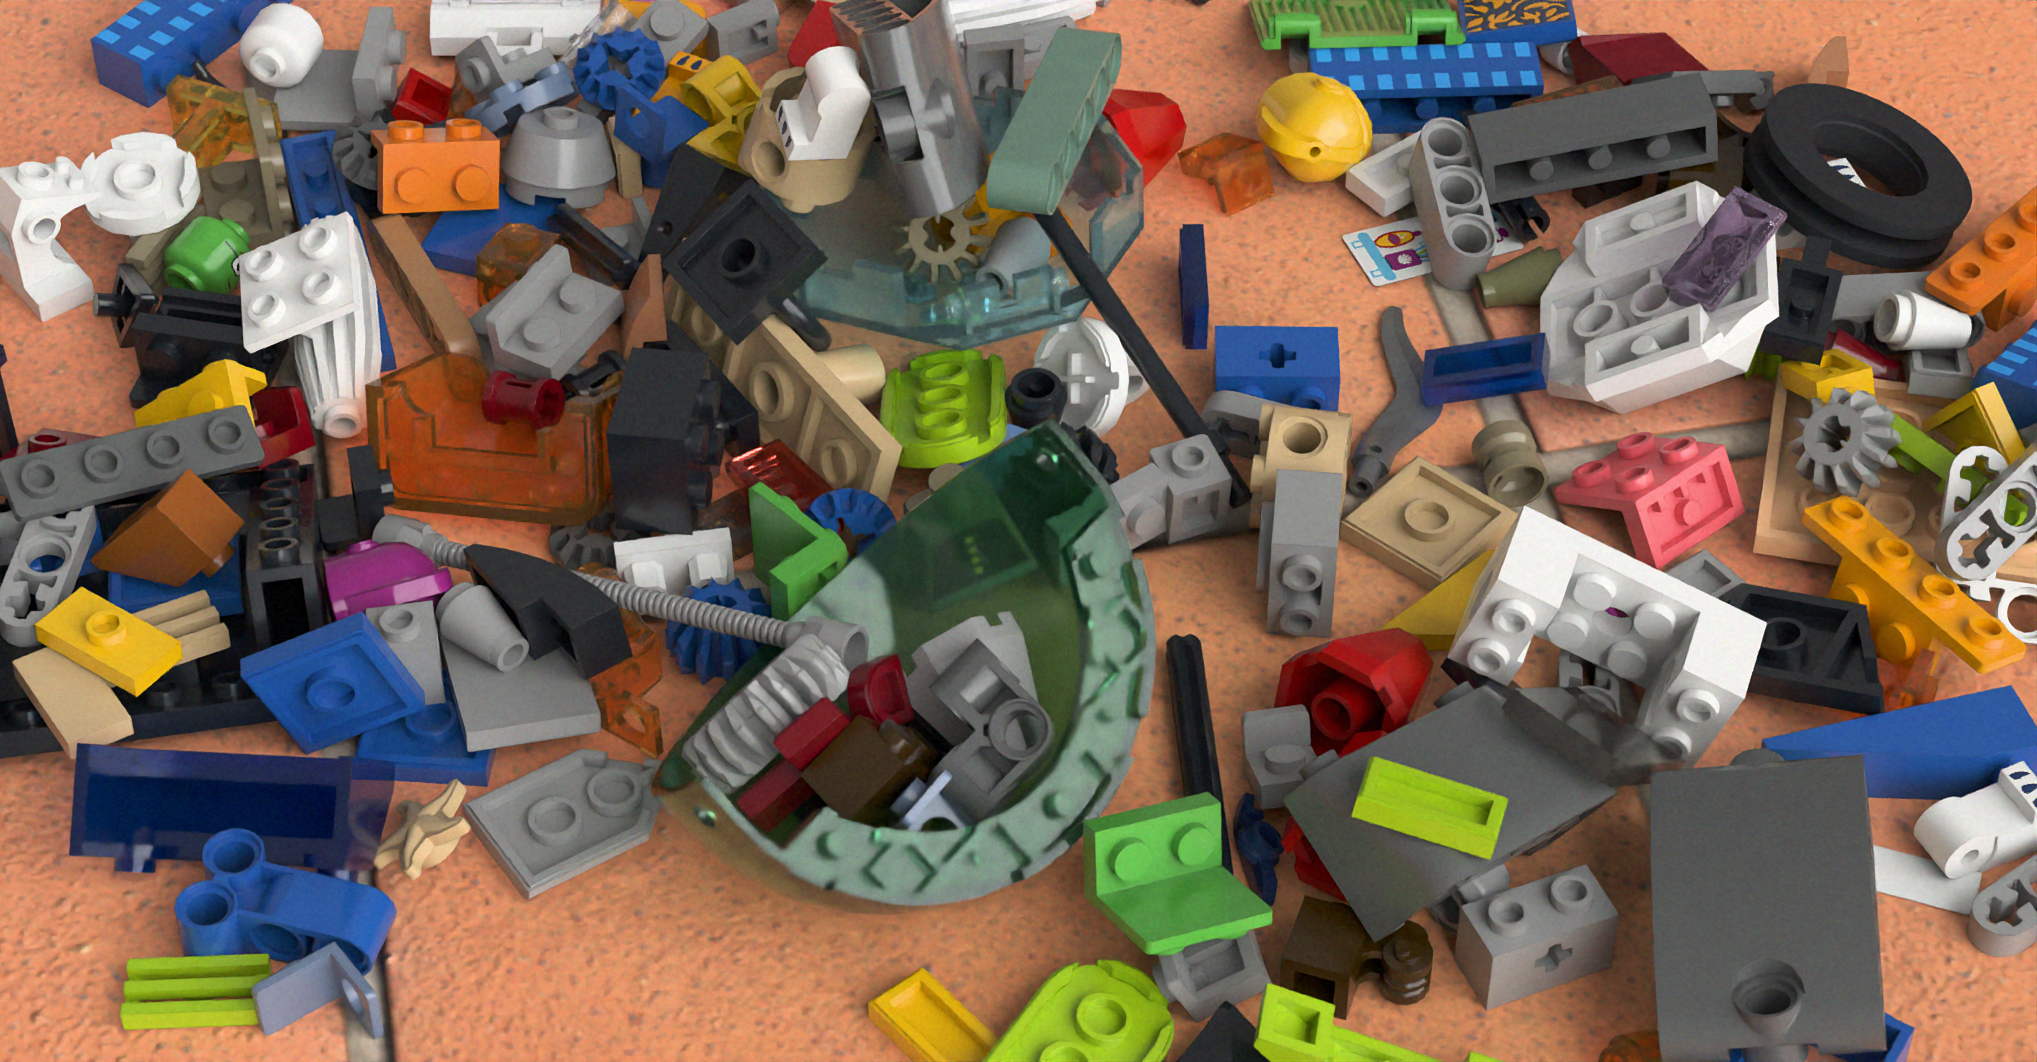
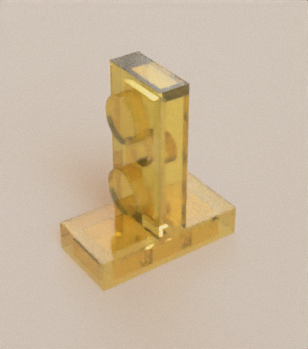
(211, 120)

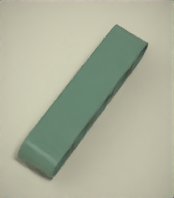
(1054, 121)

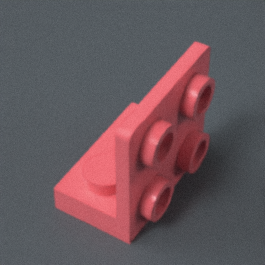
(1666, 489)

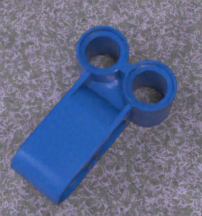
(277, 908)

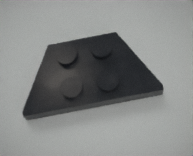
(1812, 649)

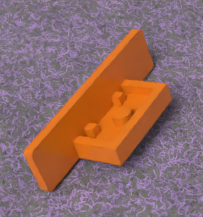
(1994, 268)

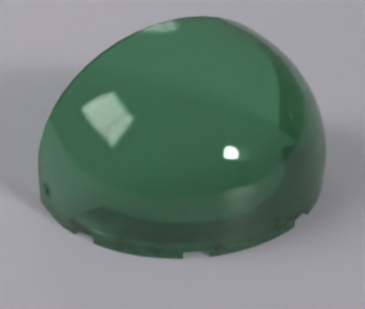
(984, 543)

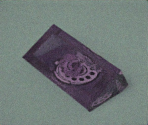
(1722, 250)

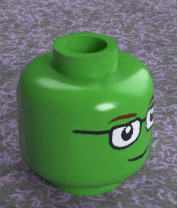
(206, 256)

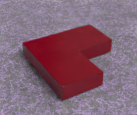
(800, 743)

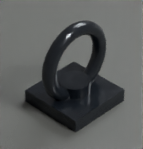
(748, 266)

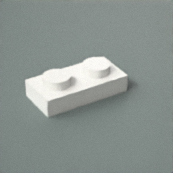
(1384, 178)

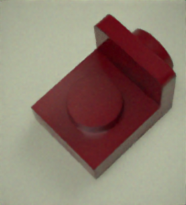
(282, 423)

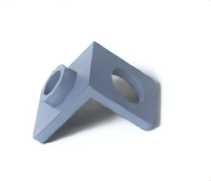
(924, 802)
(309, 985)

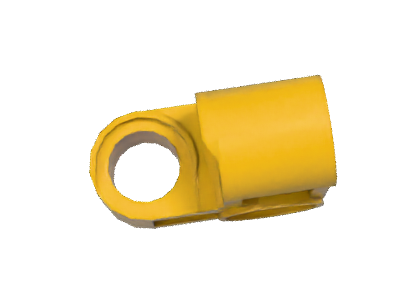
(726, 100)

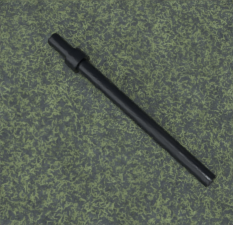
(1136, 344)

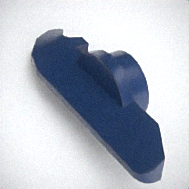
(1258, 848)

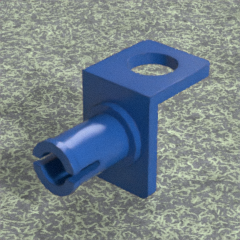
(654, 131)

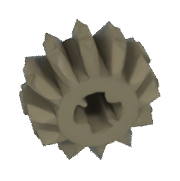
(961, 232)

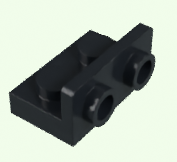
(178, 349)

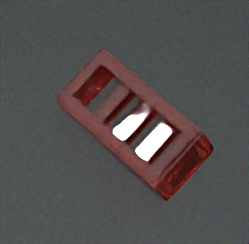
(793, 479)

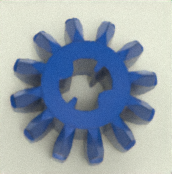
(712, 652)

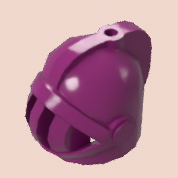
(381, 576)

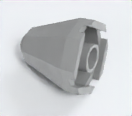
(935, 656)

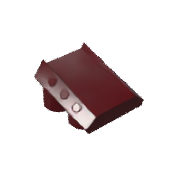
(1628, 56)

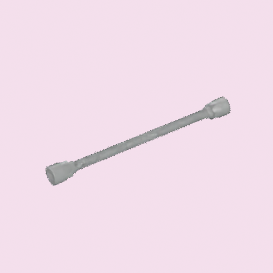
(845, 638)

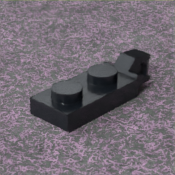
(1805, 305)

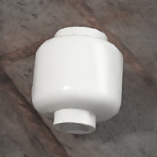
(281, 45)

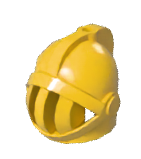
(1313, 126)

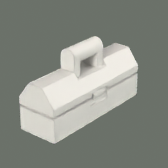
(509, 24)

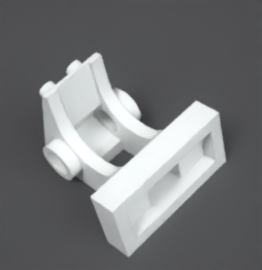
(28, 250)

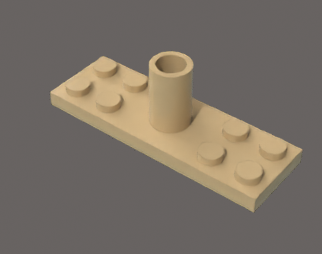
(805, 397)

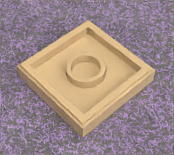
(1426, 524)

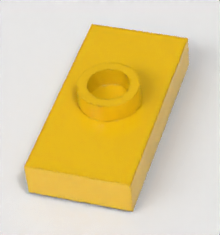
(109, 641)

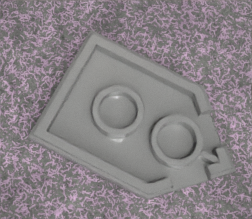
(565, 818)

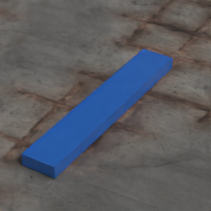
(321, 191)

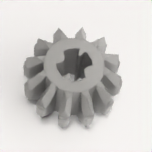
(1861, 455)

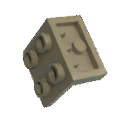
(247, 188)

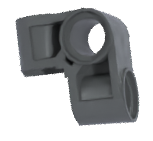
(983, 765)

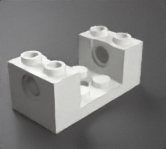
(1675, 643)

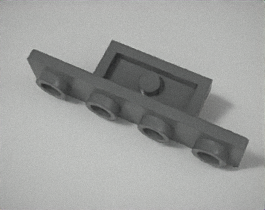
(129, 463)

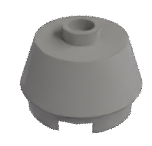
(558, 156)

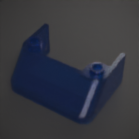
(173, 801)

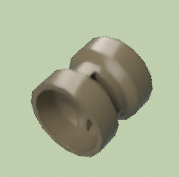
(1510, 463)

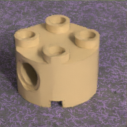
(799, 182)
(1298, 441)

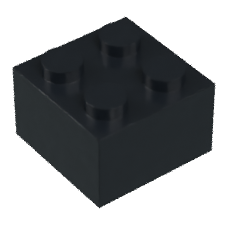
(664, 441)

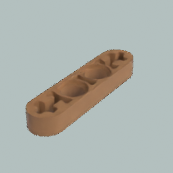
(421, 287)

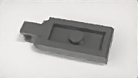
(1727, 88)

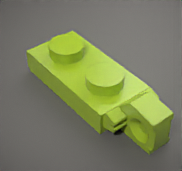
(1922, 451)

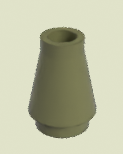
(1519, 280)

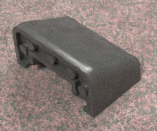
(1463, 740)

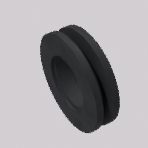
(1864, 225)

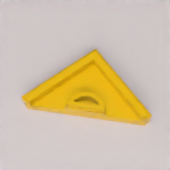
(1979, 421)
(1440, 611)

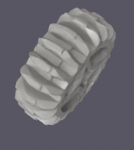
(742, 732)

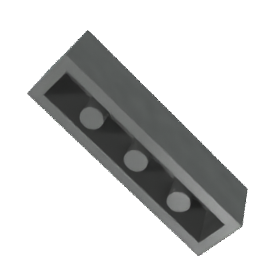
(1595, 137)

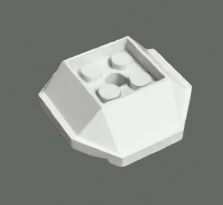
(1618, 332)

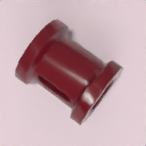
(522, 400)

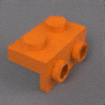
(436, 167)

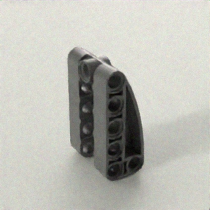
(930, 135)
(1765, 910)

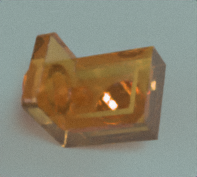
(509, 257)

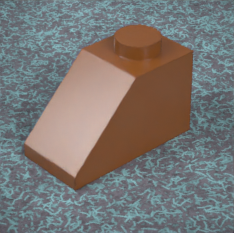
(173, 535)

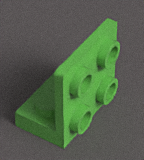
(791, 550)
(1164, 876)

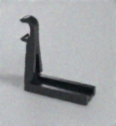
(688, 199)

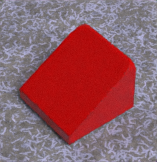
(420, 99)

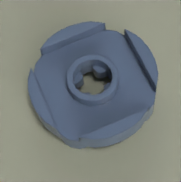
(500, 113)

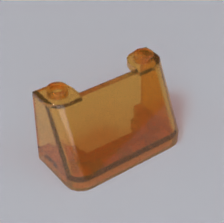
(454, 462)

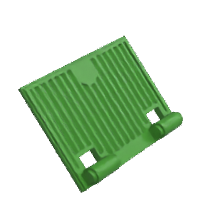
(1353, 22)

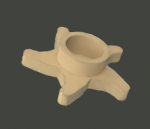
(425, 832)

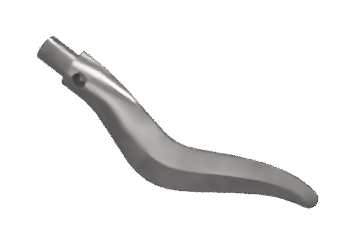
(1403, 418)

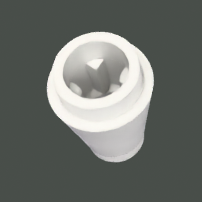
(1919, 323)

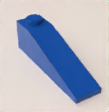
(1928, 747)

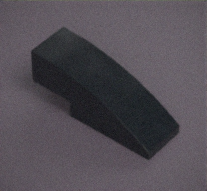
(553, 608)

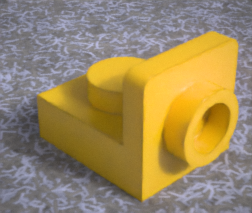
(1835, 370)

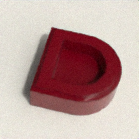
(880, 691)

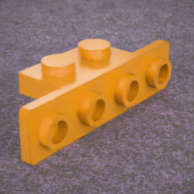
(1906, 596)

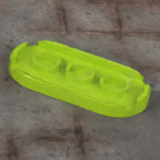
(946, 407)
(1091, 1017)

